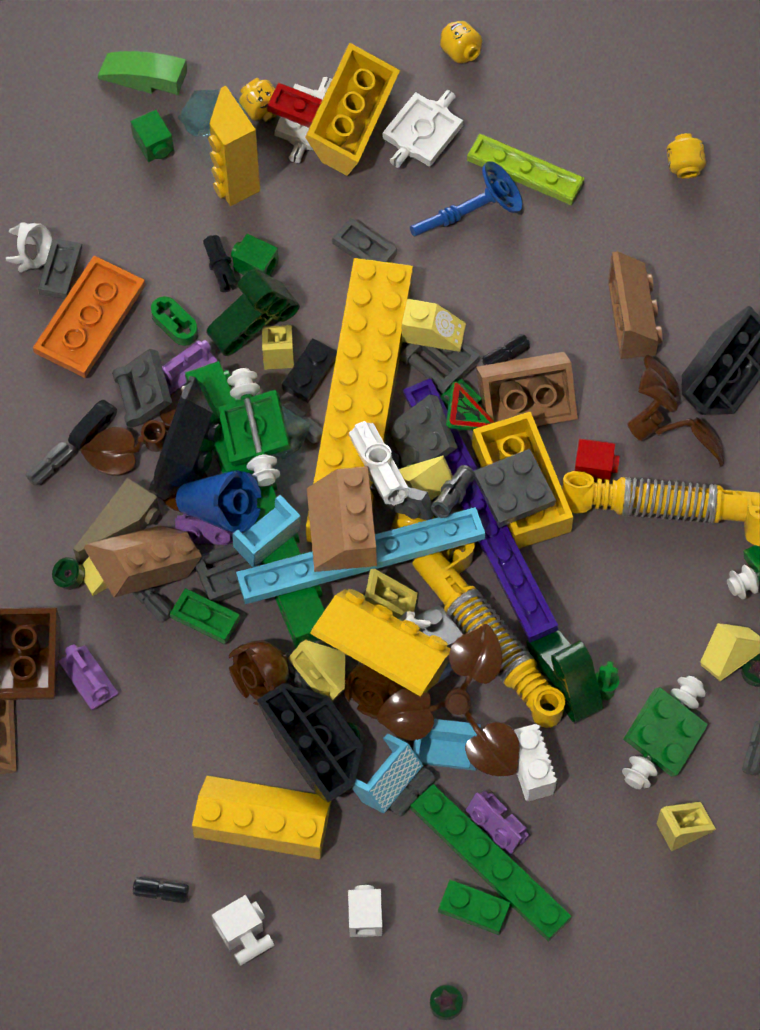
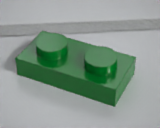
(205, 616)
(474, 907)

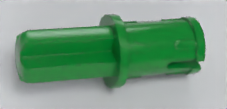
(607, 680)

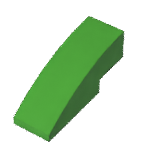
(144, 71)

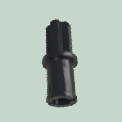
(220, 263)

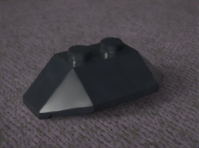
(725, 366)
(188, 441)
(314, 738)

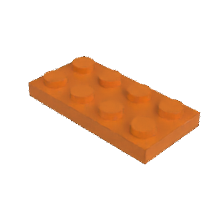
(89, 316)

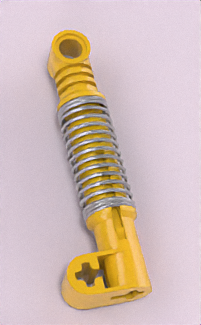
(622, 496)
(466, 606)

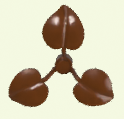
(663, 388)
(114, 447)
(410, 716)

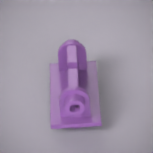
(190, 359)
(202, 532)
(87, 676)
(488, 812)

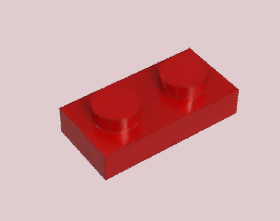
(293, 105)

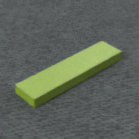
(527, 169)

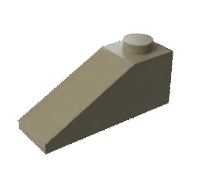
(125, 513)

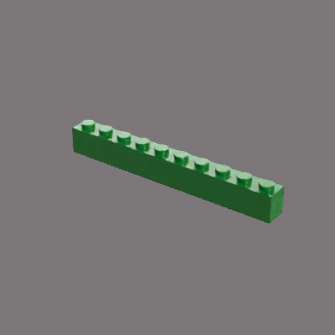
(298, 608)

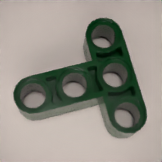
(259, 304)
(571, 672)

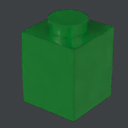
(152, 136)
(254, 254)

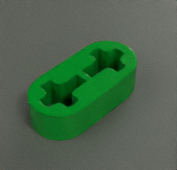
(169, 325)

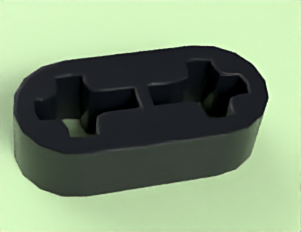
(92, 423)

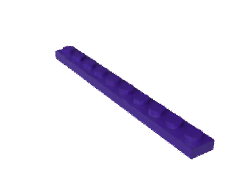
(498, 542)

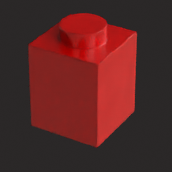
(597, 459)

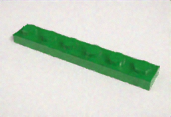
(490, 862)

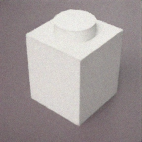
(365, 911)

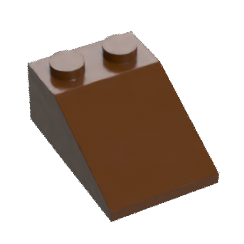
(29, 653)

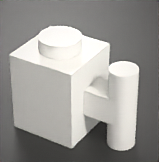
(238, 925)

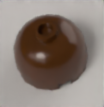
(258, 668)
(369, 689)

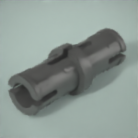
(452, 491)

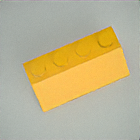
(350, 108)
(233, 150)
(383, 641)
(261, 817)

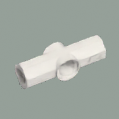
(380, 463)

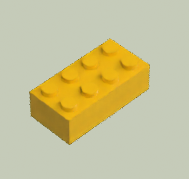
(511, 437)

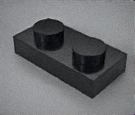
(309, 370)

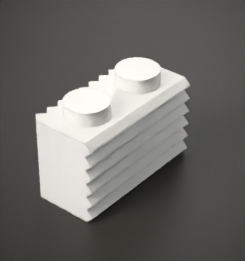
(534, 766)

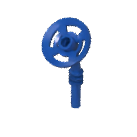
(494, 193)

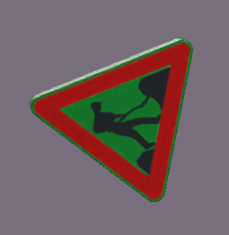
(464, 411)

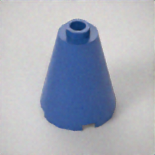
(222, 500)

